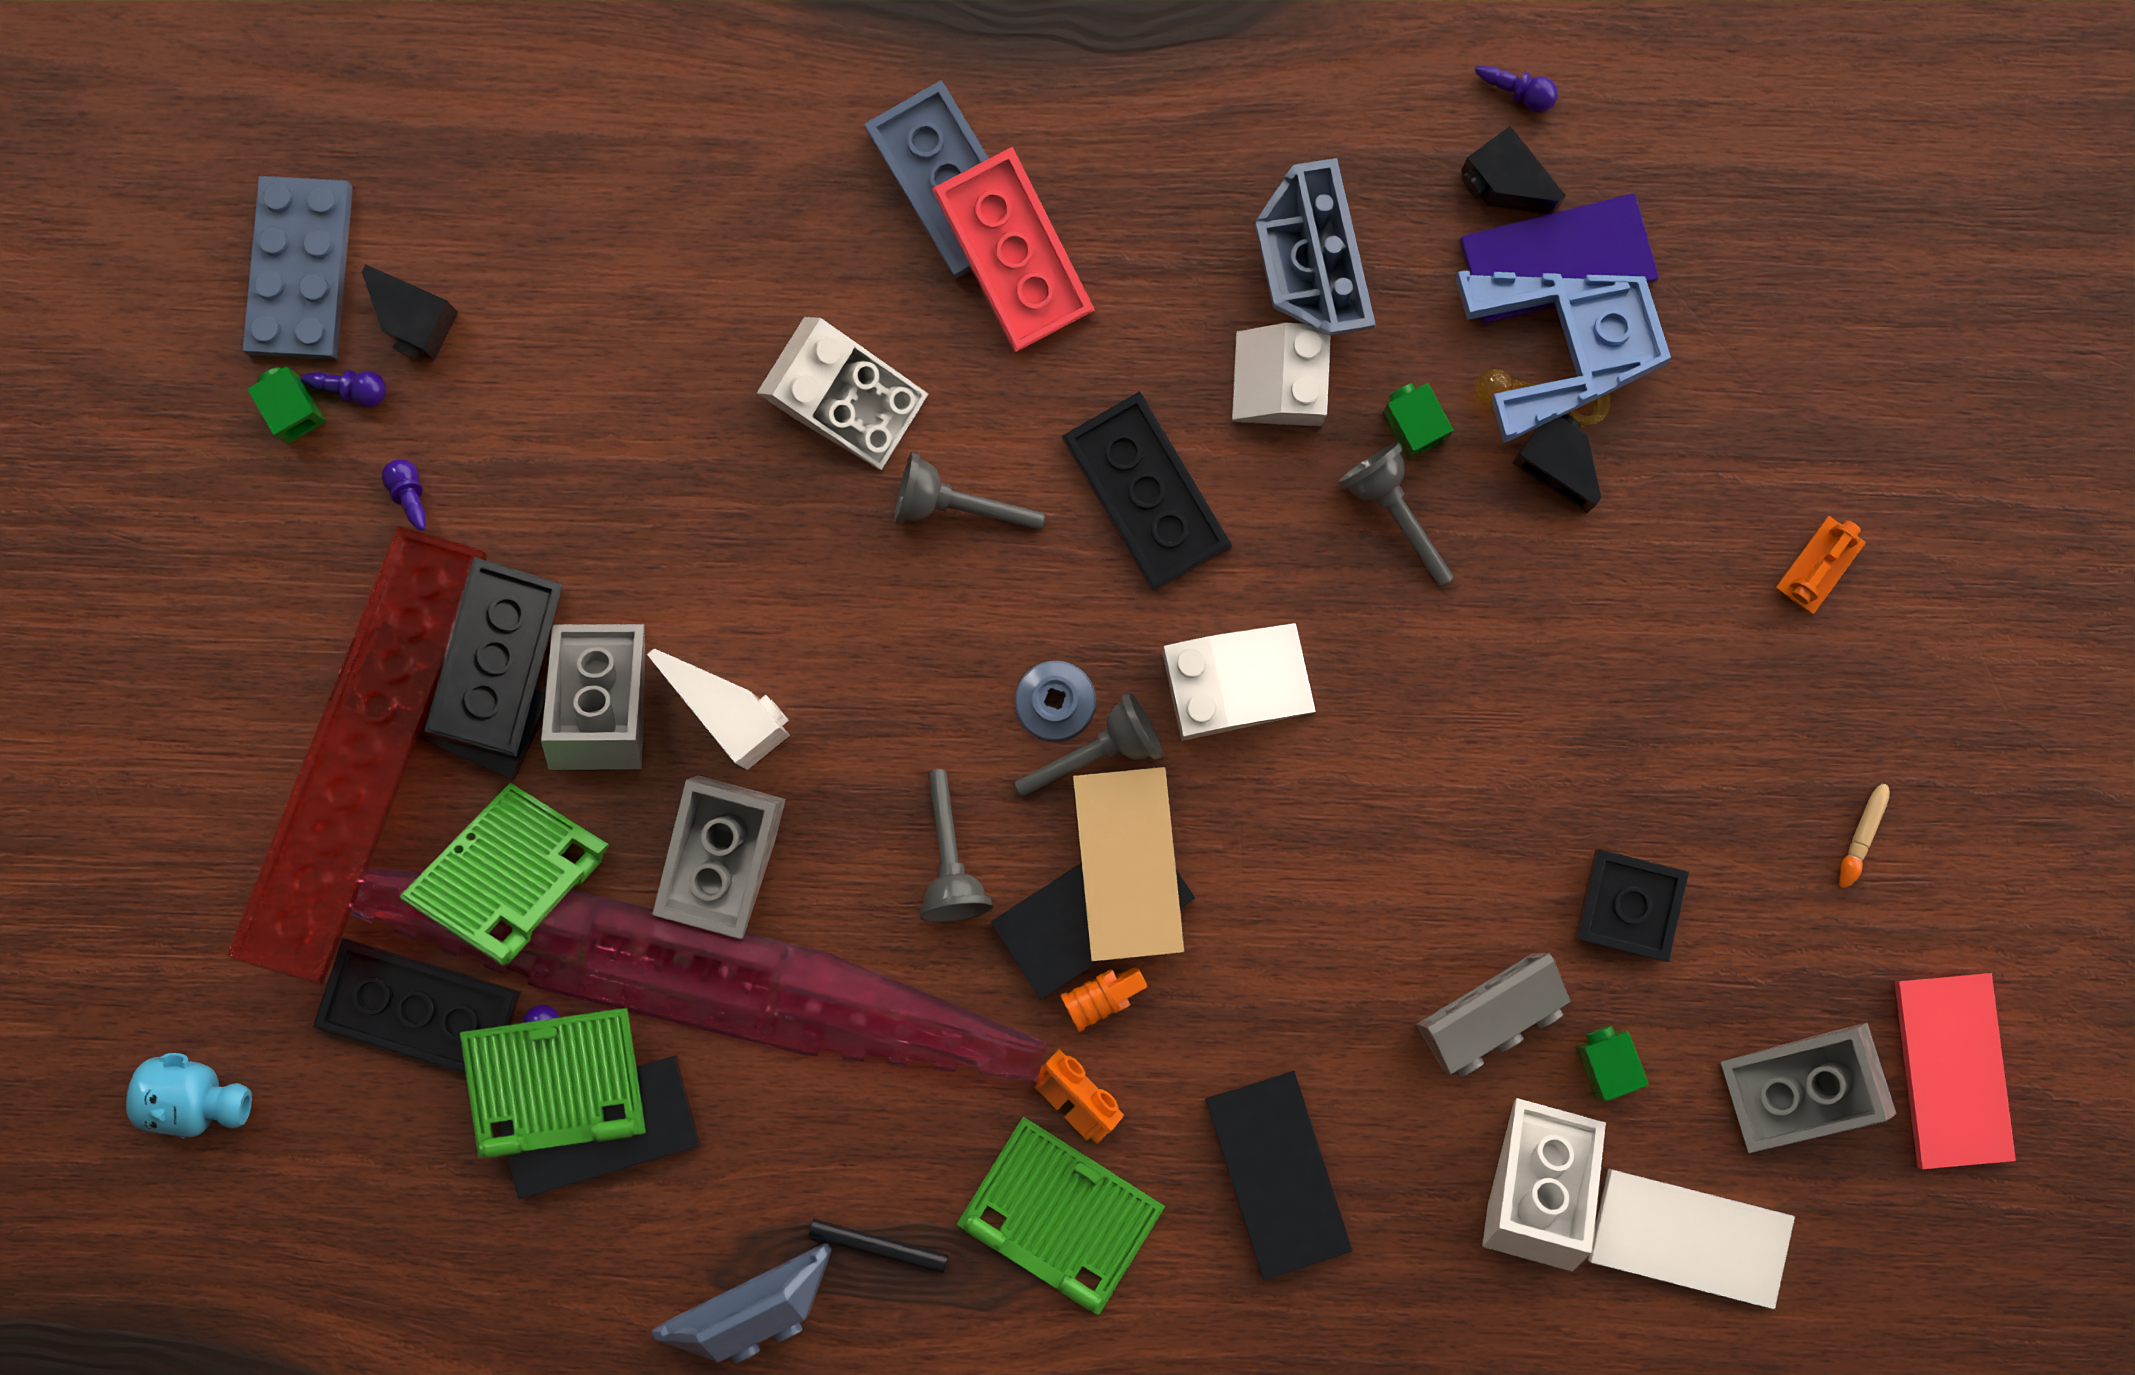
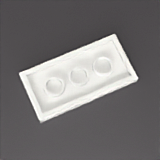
(1691, 1238)

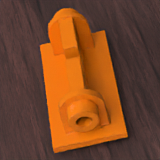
(1821, 563)
(1094, 1108)

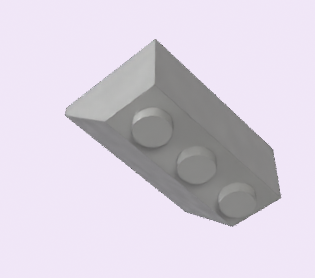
(1495, 1014)

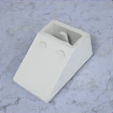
(842, 391)

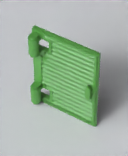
(505, 873)
(552, 1081)
(1061, 1214)

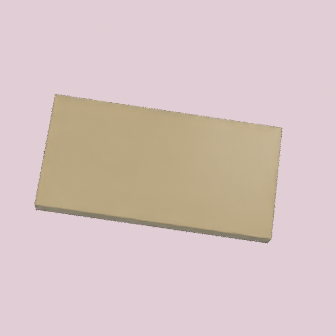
(1128, 864)

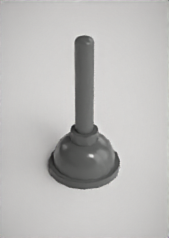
(1379, 480)
(923, 492)
(1127, 733)
(953, 893)

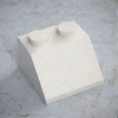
(1281, 375)

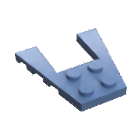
(1607, 328)

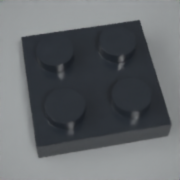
(1631, 905)

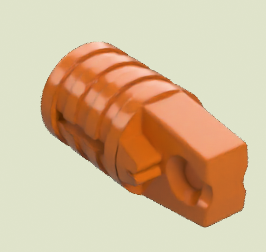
(1103, 996)

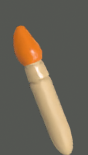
(1852, 864)

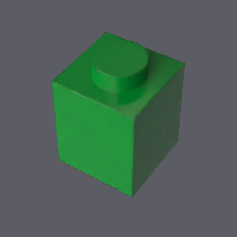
(286, 404)
(1416, 419)
(1611, 1063)

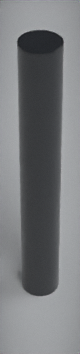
(878, 1245)

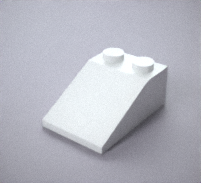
(1237, 680)
(733, 715)
(1546, 1186)

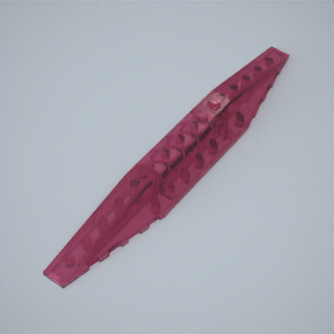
(727, 984)

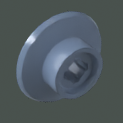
(1048, 722)

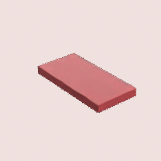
(1013, 249)
(1954, 1071)

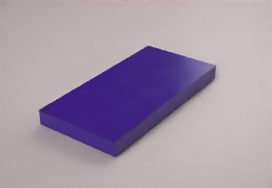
(1573, 242)

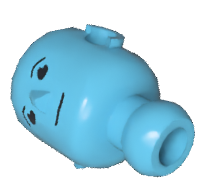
(183, 1097)

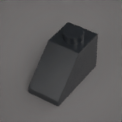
(1511, 176)
(409, 314)
(1563, 461)

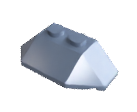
(1314, 252)
(750, 1312)

